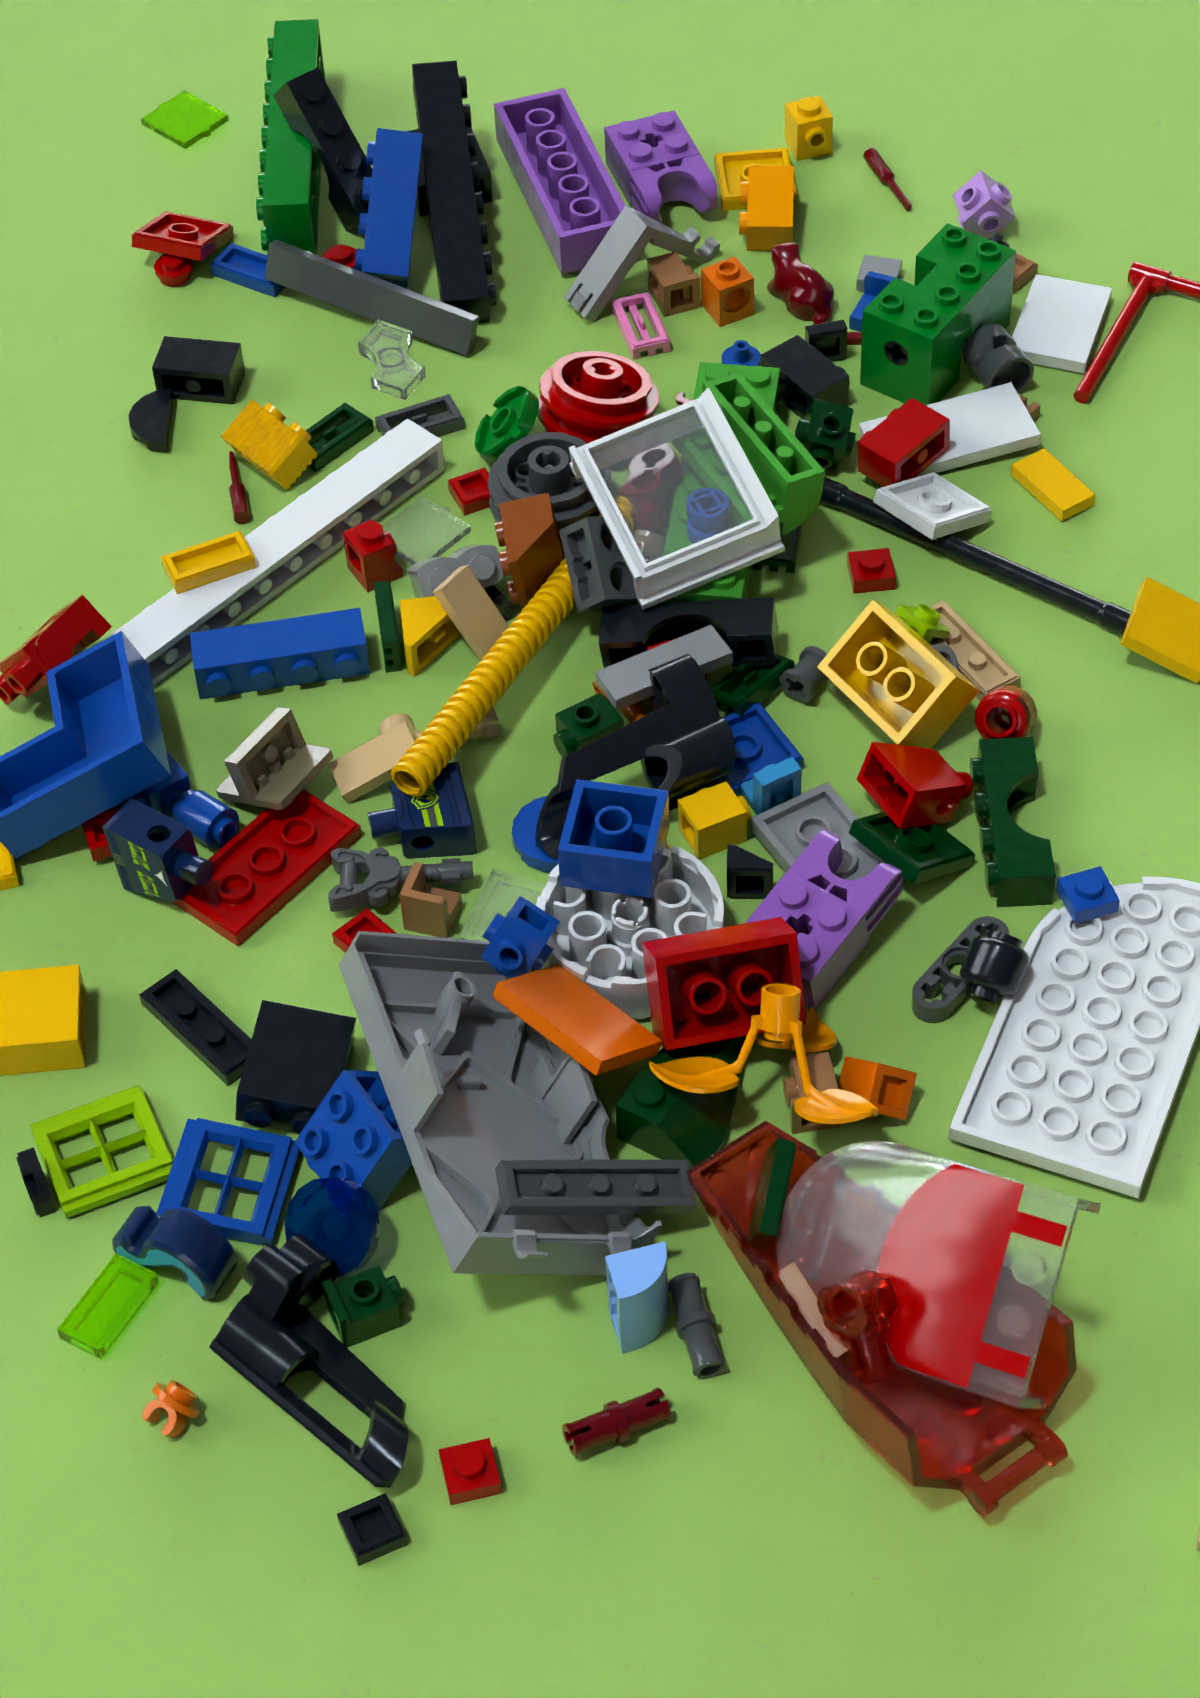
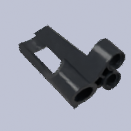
(679, 747)
(276, 1336)

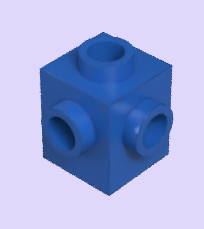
(519, 939)

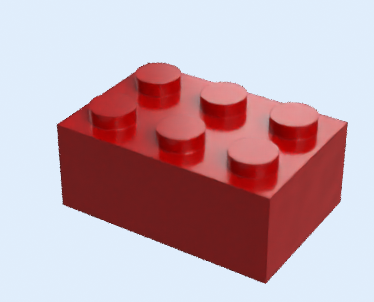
(712, 979)

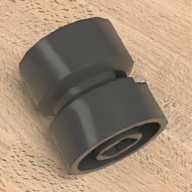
(996, 358)

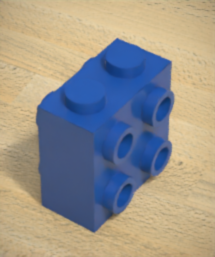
(356, 1136)

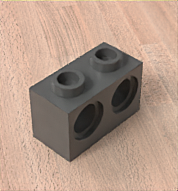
(596, 566)

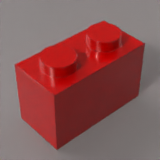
(903, 444)

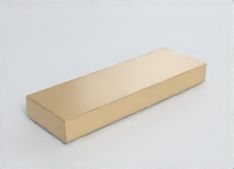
(974, 656)

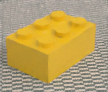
(897, 678)

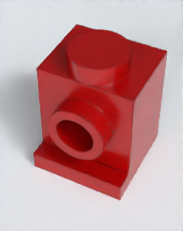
(371, 554)

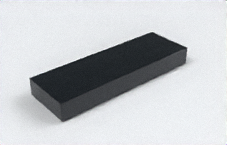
(198, 1025)

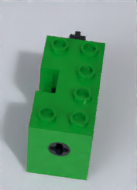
(918, 329)

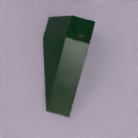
(674, 1121)

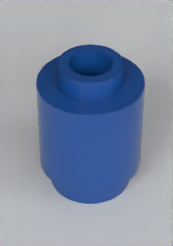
(206, 818)

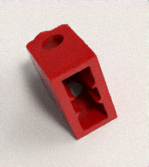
(913, 784)

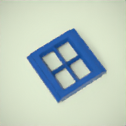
(271, 1190)

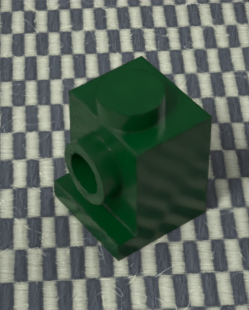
(363, 1305)

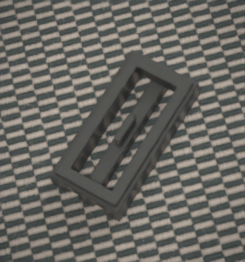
(436, 415)

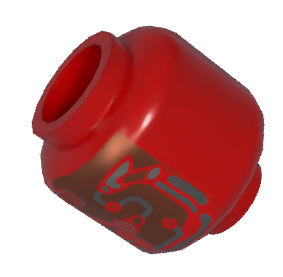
(1003, 701)

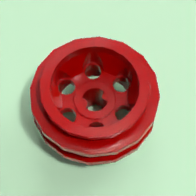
(595, 395)

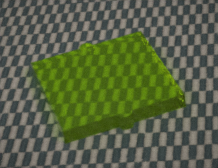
(184, 119)

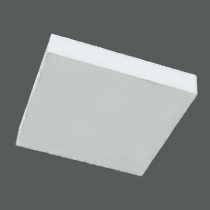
(932, 505)

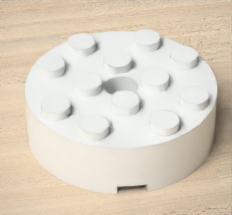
(604, 931)

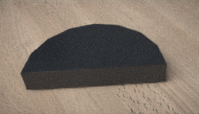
(151, 419)

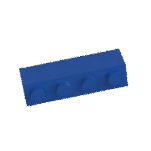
(391, 205)
(279, 653)

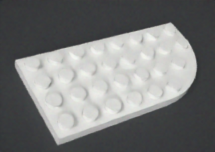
(1093, 1040)

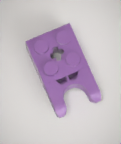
(658, 164)
(829, 912)

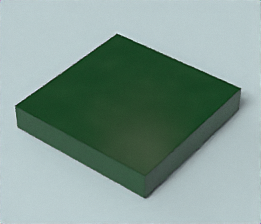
(917, 851)

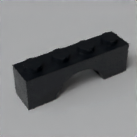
(316, 115)
(744, 625)

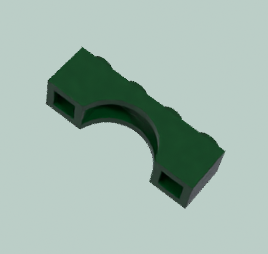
(1019, 862)

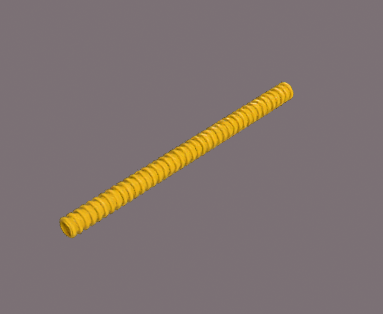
(485, 685)

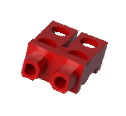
(51, 645)

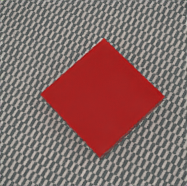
(182, 236)

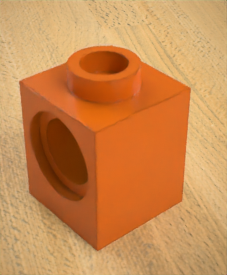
(727, 291)

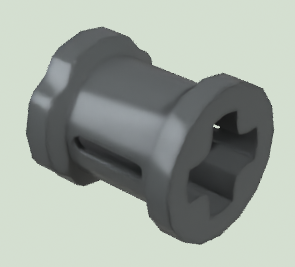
(803, 679)

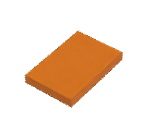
(577, 1019)

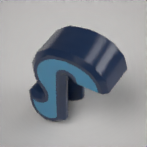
(181, 1242)

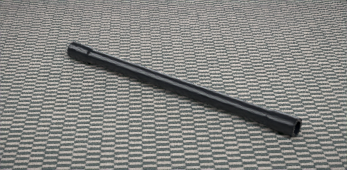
(1105, 614)

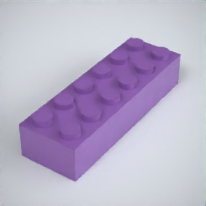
(558, 174)

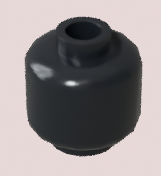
(994, 966)

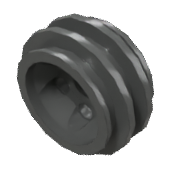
(537, 467)

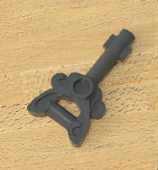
(384, 877)

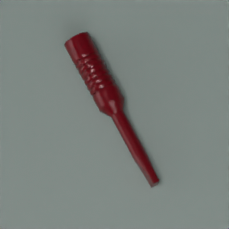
(885, 175)
(237, 494)

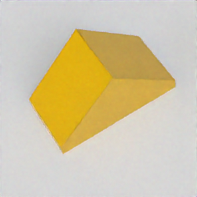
(425, 631)

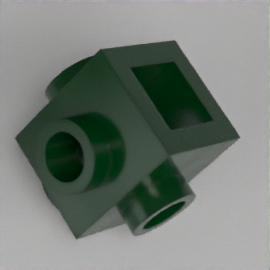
(826, 432)

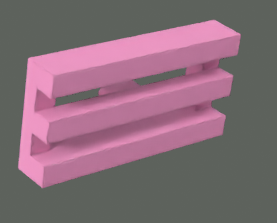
(646, 343)

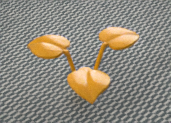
(781, 1031)

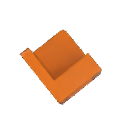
(880, 1084)

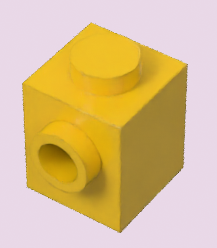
(808, 127)
(713, 819)

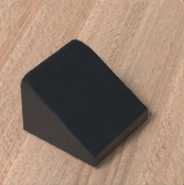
(747, 874)

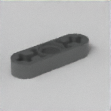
(955, 989)

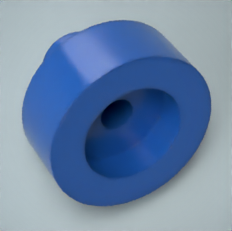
(741, 354)

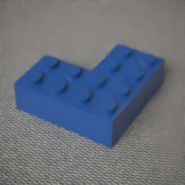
(96, 755)

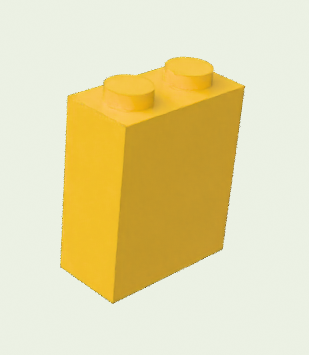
(42, 1020)

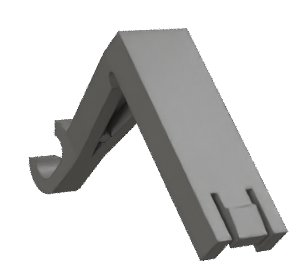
(619, 253)

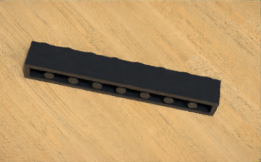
(451, 190)

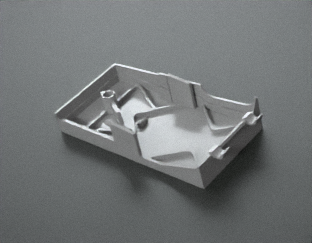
(478, 1090)

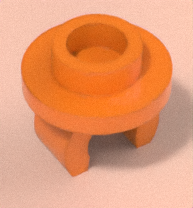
(177, 1402)

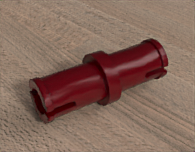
(616, 1421)

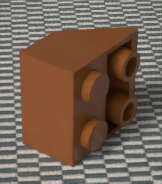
(531, 545)

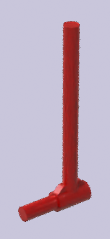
(1145, 280)

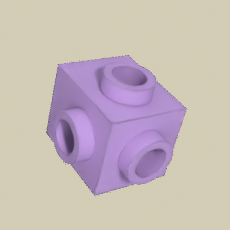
(984, 206)

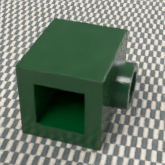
(585, 723)

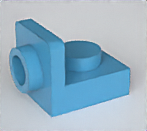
(773, 785)

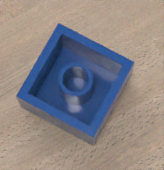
(614, 838)

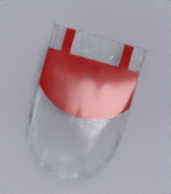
(961, 1247)

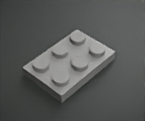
(794, 824)

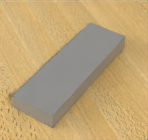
(630, 681)

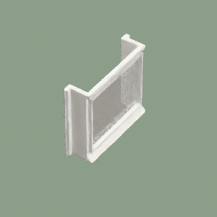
(679, 499)

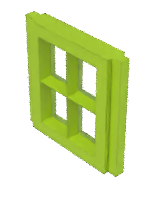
(89, 1118)

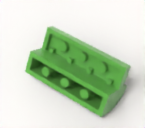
(778, 458)

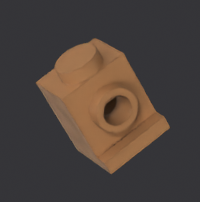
(673, 284)
(821, 1077)

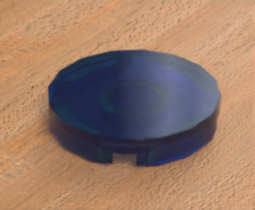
(337, 1219)

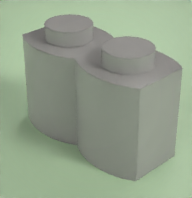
(431, 572)

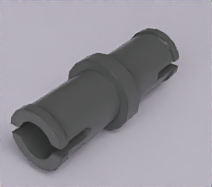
(696, 1326)

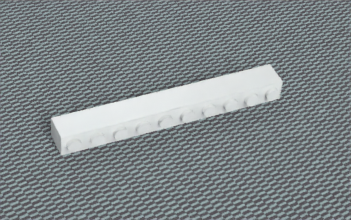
(290, 545)

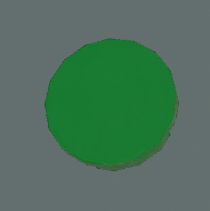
(509, 423)

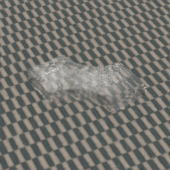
(388, 350)

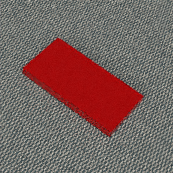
(268, 865)

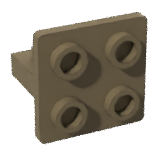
(272, 764)

